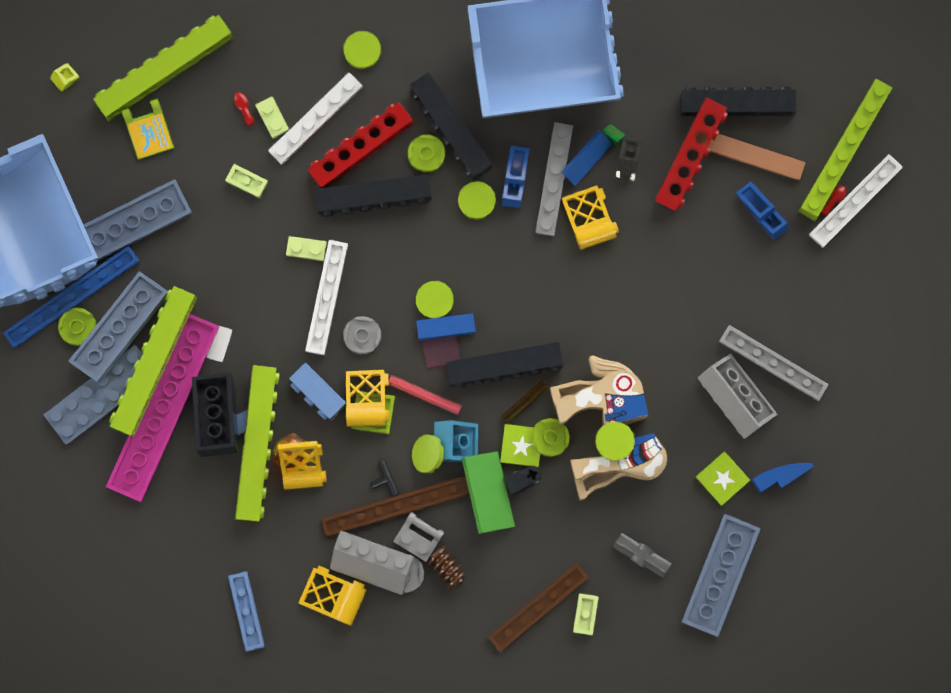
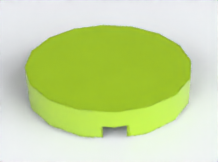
(362, 50)
(426, 153)
(476, 200)
(434, 299)
(76, 326)
(550, 437)
(614, 441)
(427, 453)

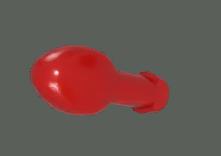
(241, 103)
(836, 196)

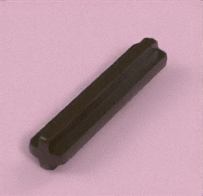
(524, 402)

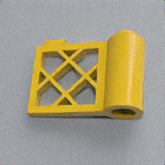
(597, 230)
(366, 413)
(301, 475)
(348, 598)

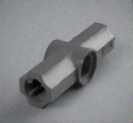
(642, 555)

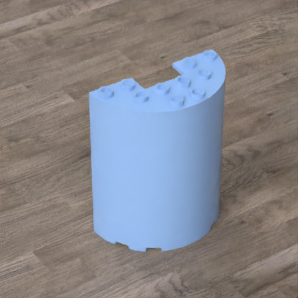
(543, 55)
(39, 226)

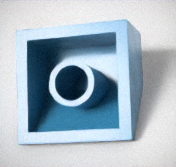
(457, 439)

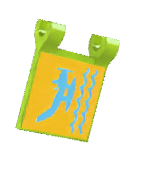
(148, 132)

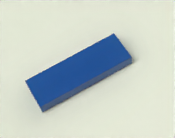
(586, 158)
(445, 327)

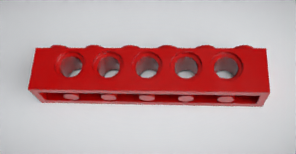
(708, 108)
(342, 167)

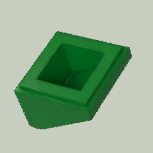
(613, 134)

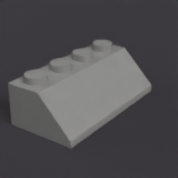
(737, 396)
(371, 562)

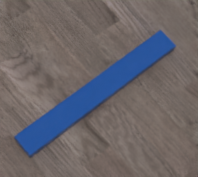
(71, 297)

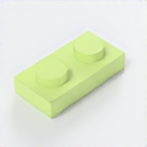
(272, 117)
(246, 181)
(306, 248)
(585, 614)

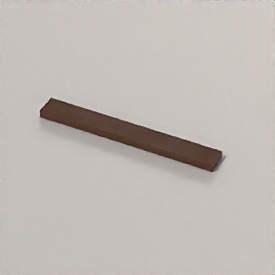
(395, 506)

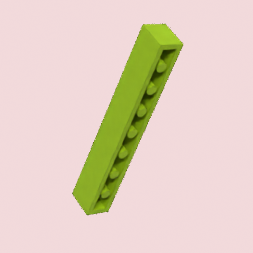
(163, 67)
(845, 149)
(153, 361)
(255, 443)

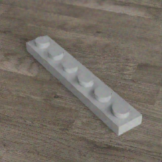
(554, 179)
(773, 363)

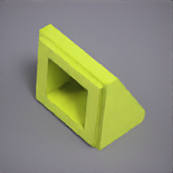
(64, 77)

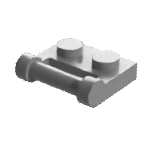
(414, 542)

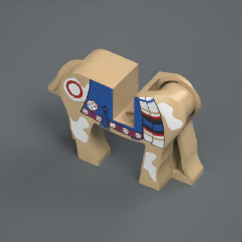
(621, 400)

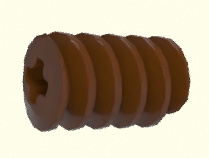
(447, 568)

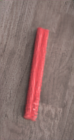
(415, 391)

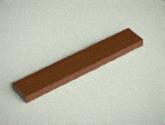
(538, 607)

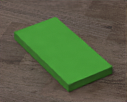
(488, 492)

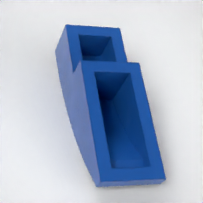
(515, 177)
(762, 211)
(780, 475)

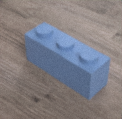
(317, 392)

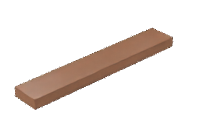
(754, 156)

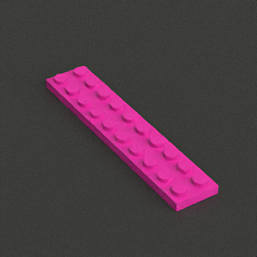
(144, 452)

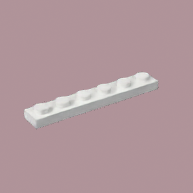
(315, 118)
(855, 201)
(326, 297)

